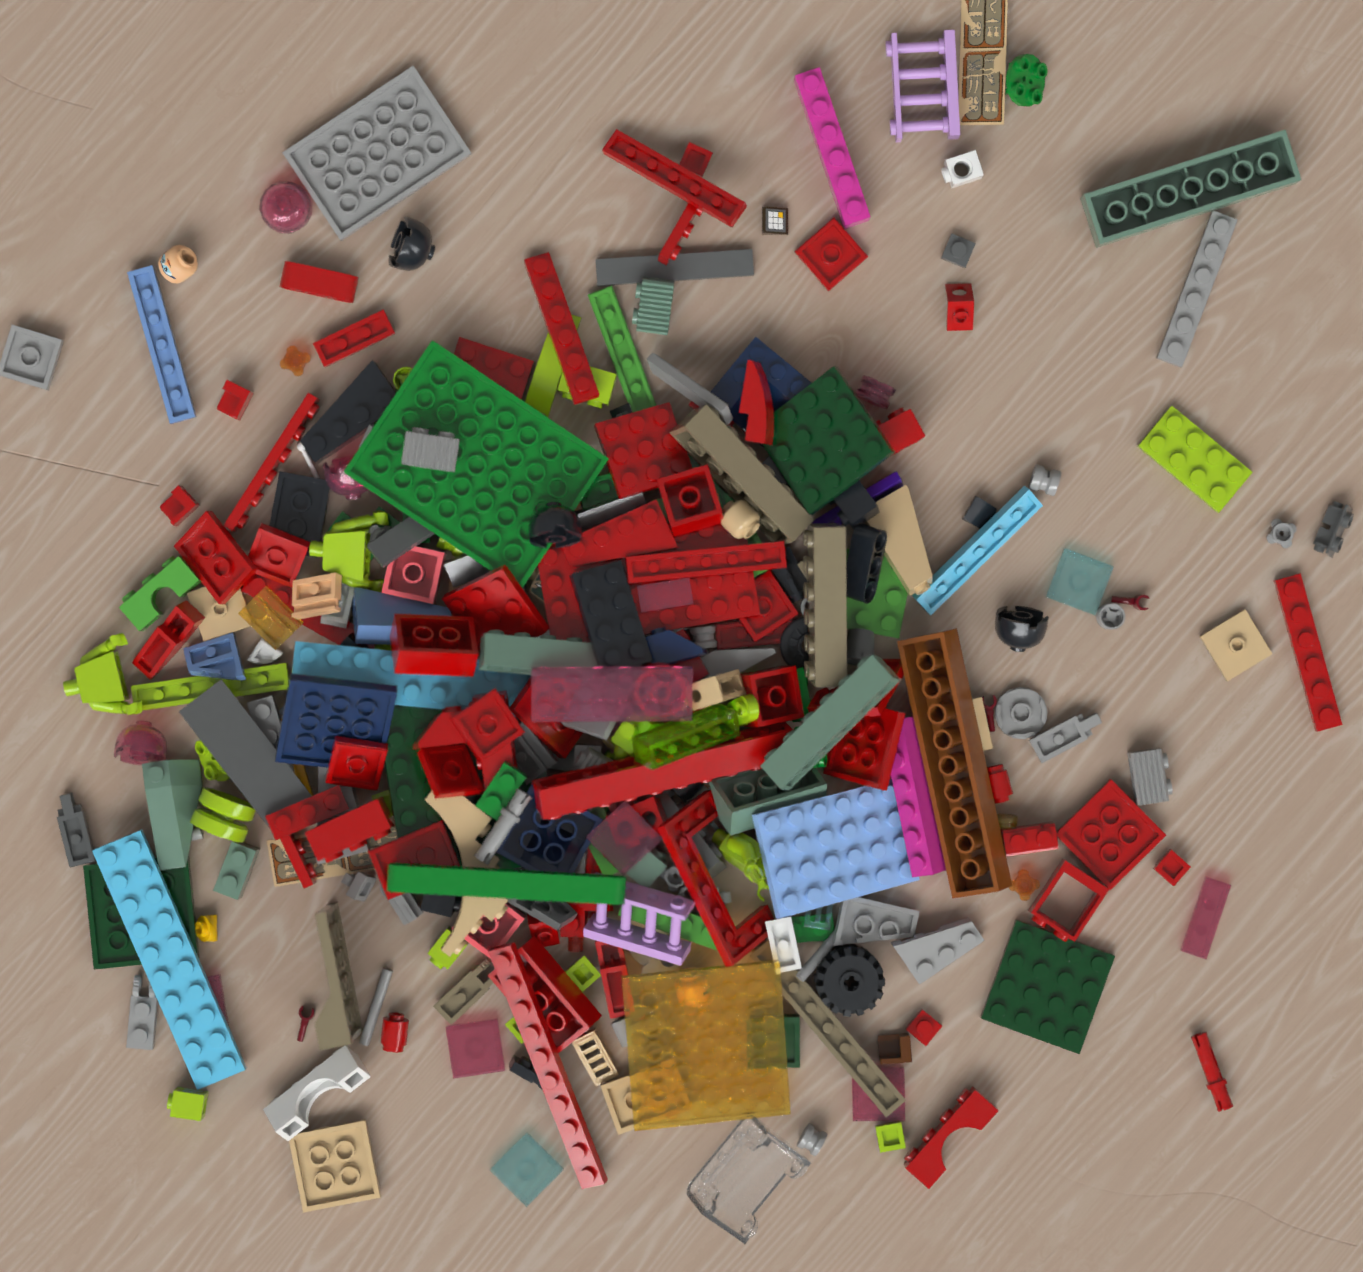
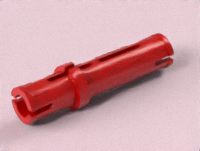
(1208, 1061)

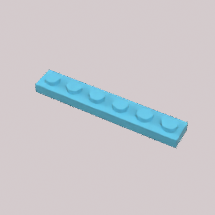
(979, 549)

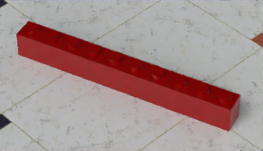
(628, 779)

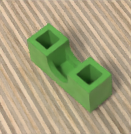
(141, 605)

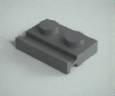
(532, 755)

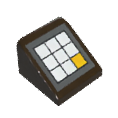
(774, 221)

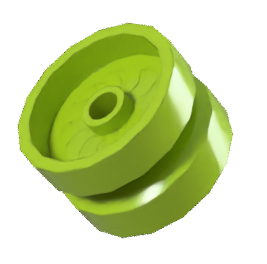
(221, 818)

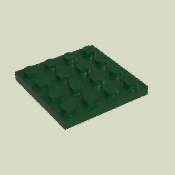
(825, 441)
(108, 934)
(1047, 987)

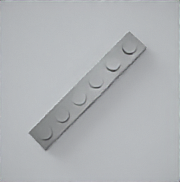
(1196, 289)

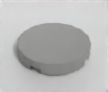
(1020, 713)

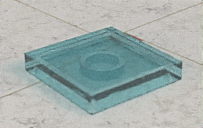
(1079, 581)
(526, 1169)

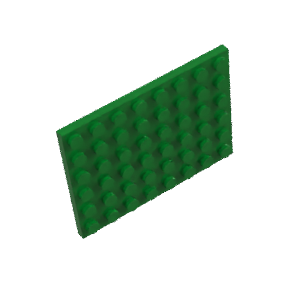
(505, 464)

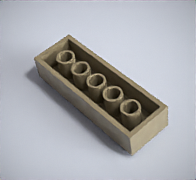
(741, 473)
(826, 604)

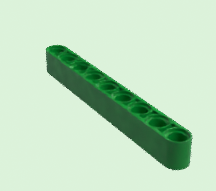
(506, 883)

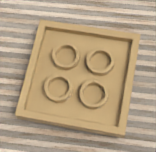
(334, 1165)

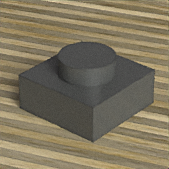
(958, 251)

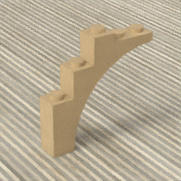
(466, 825)

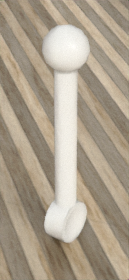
(300, 447)

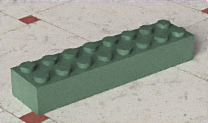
(1190, 188)

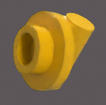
(206, 928)

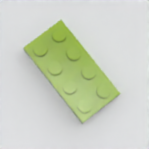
(1194, 459)

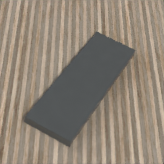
(243, 751)

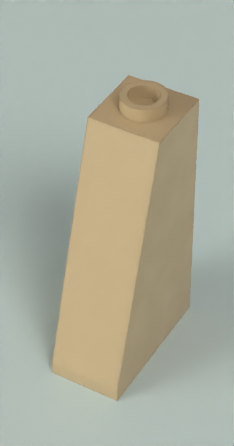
(904, 541)

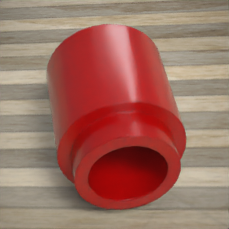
(999, 783)
(394, 1032)

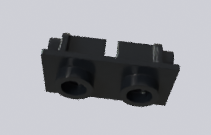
(791, 578)

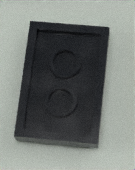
(300, 506)

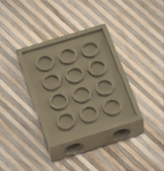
(340, 1017)

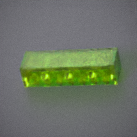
(683, 738)

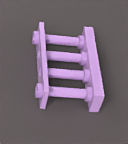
(947, 97)
(639, 939)

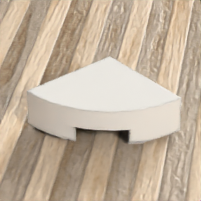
(264, 653)

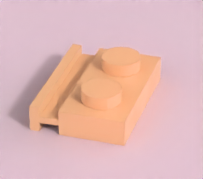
(316, 595)

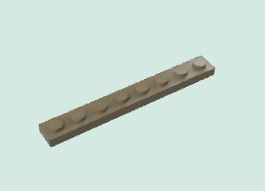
(836, 1037)

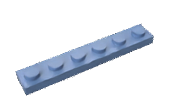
(161, 344)

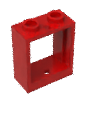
(1060, 931)

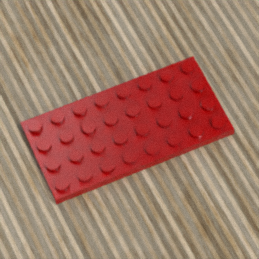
(714, 596)

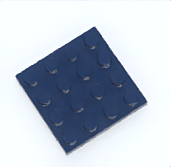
(331, 707)

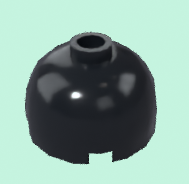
(411, 245)
(554, 525)
(1021, 627)

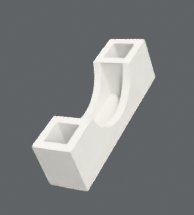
(291, 1109)

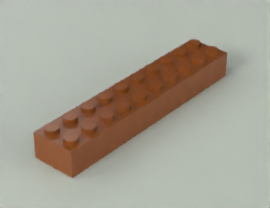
(954, 763)

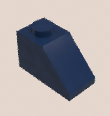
(671, 647)

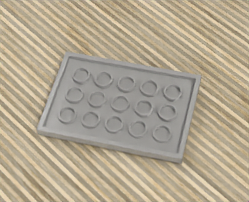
(377, 153)

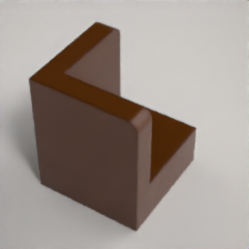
(894, 1048)

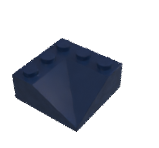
(782, 379)
(548, 843)

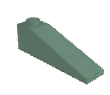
(172, 797)

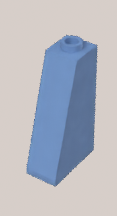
(375, 612)

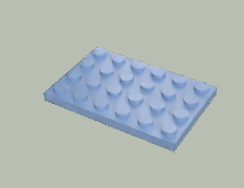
(832, 849)

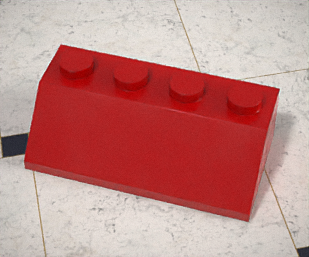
(561, 1001)

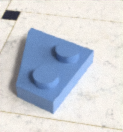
(216, 658)

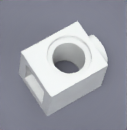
(972, 163)

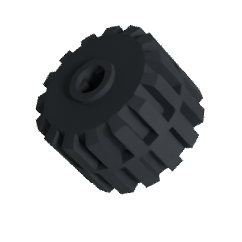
(838, 967)

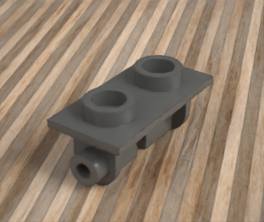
(1338, 520)

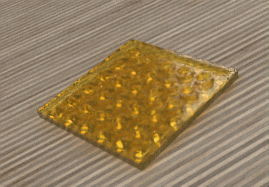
(706, 1045)

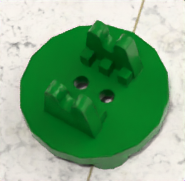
(1026, 80)

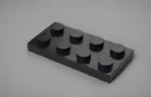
(610, 616)

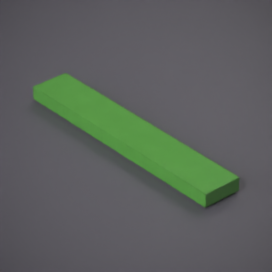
(621, 349)

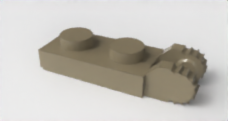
(464, 994)

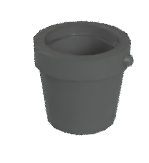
(859, 645)

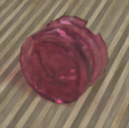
(875, 392)

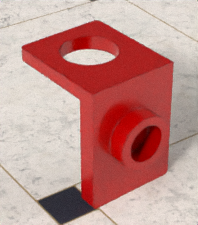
(959, 307)
(545, 934)

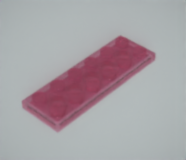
(611, 694)

